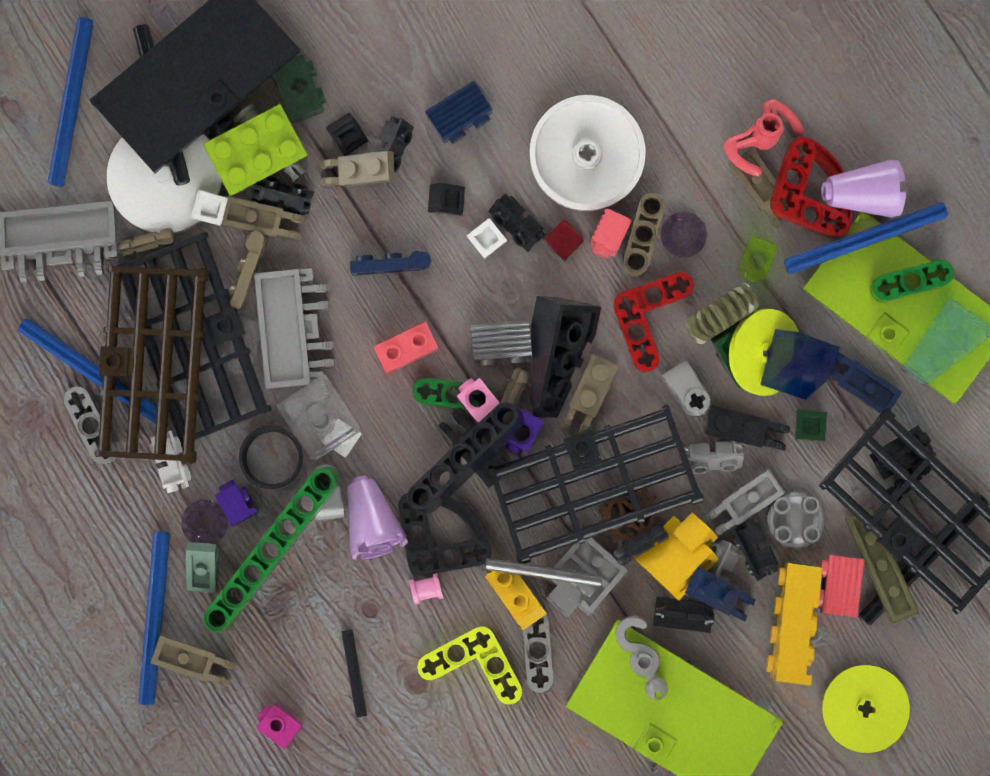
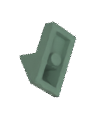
(202, 567)

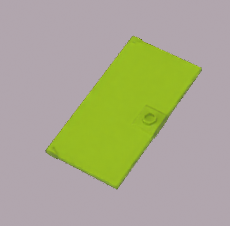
(898, 324)
(690, 731)

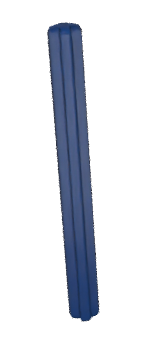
(70, 102)
(865, 238)
(79, 363)
(153, 616)

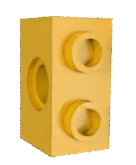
(516, 597)

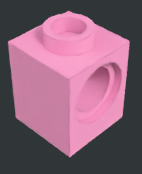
(471, 386)

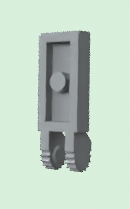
(747, 501)

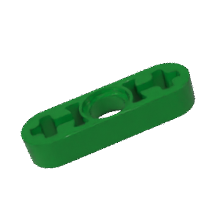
(934, 283)
(433, 385)

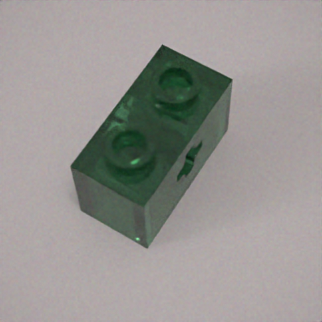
(300, 105)

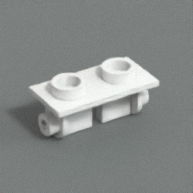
(174, 472)

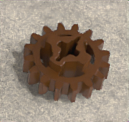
(641, 527)

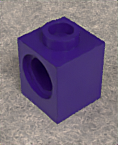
(534, 425)

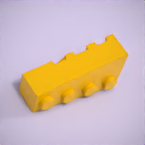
(794, 624)

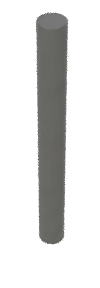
(543, 572)

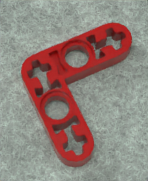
(642, 306)

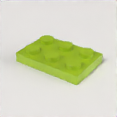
(255, 150)

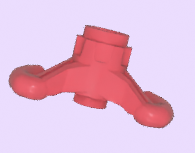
(762, 134)

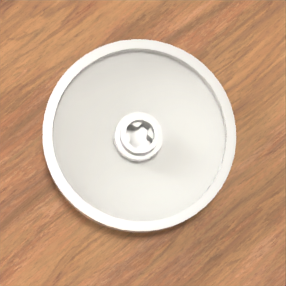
(587, 153)
(153, 199)

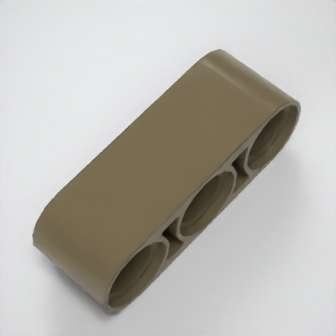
(650, 222)

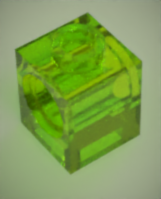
(766, 250)

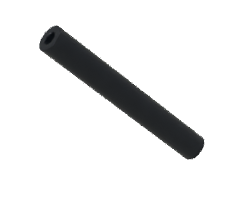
(354, 673)

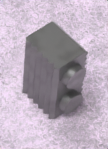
(500, 342)

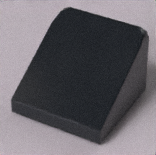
(347, 134)
(446, 199)

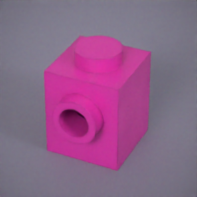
(278, 724)

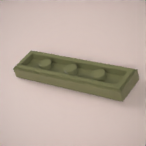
(884, 573)

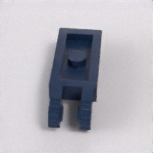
(391, 264)
(866, 385)
(717, 593)

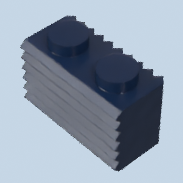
(459, 113)

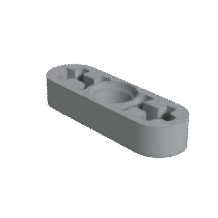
(74, 409)
(547, 671)

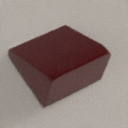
(563, 240)

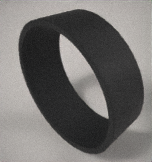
(243, 456)

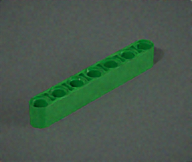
(260, 556)

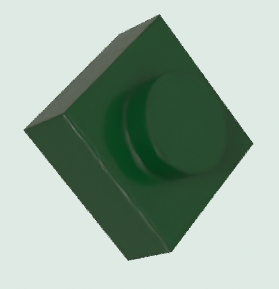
(810, 425)

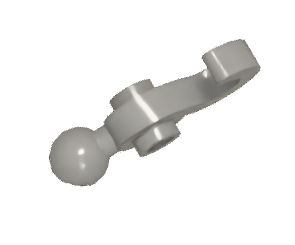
(644, 658)

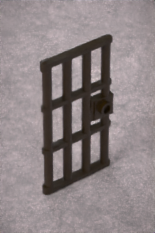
(130, 361)

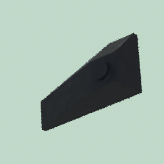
(558, 339)

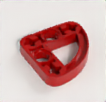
(797, 201)

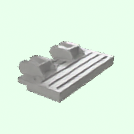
(57, 233)
(287, 329)

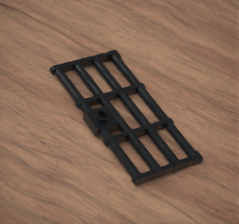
(217, 328)
(587, 463)
(906, 528)

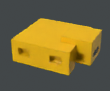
(679, 556)

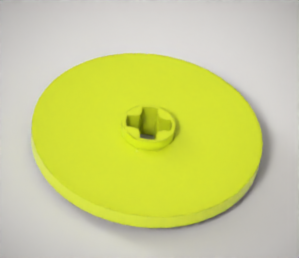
(747, 346)
(878, 728)

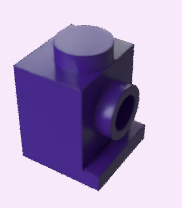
(235, 502)

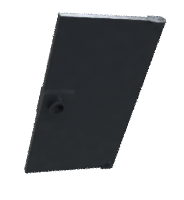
(194, 78)

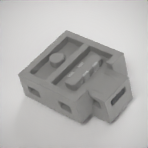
(589, 559)

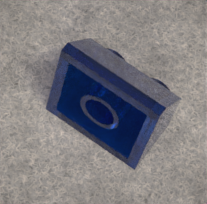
(798, 363)

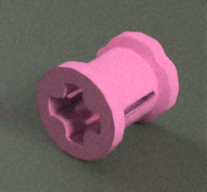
(426, 589)

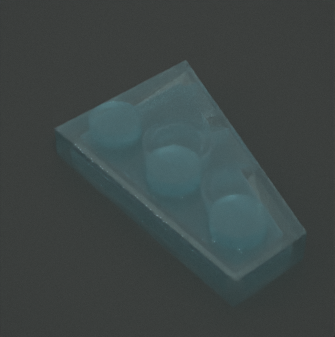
(945, 342)

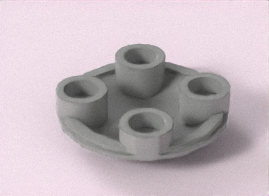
(796, 520)

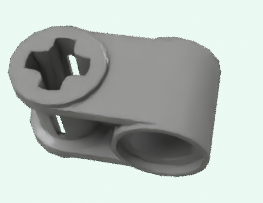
(683, 385)
(335, 505)

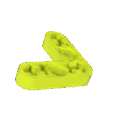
(482, 655)

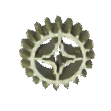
(722, 313)

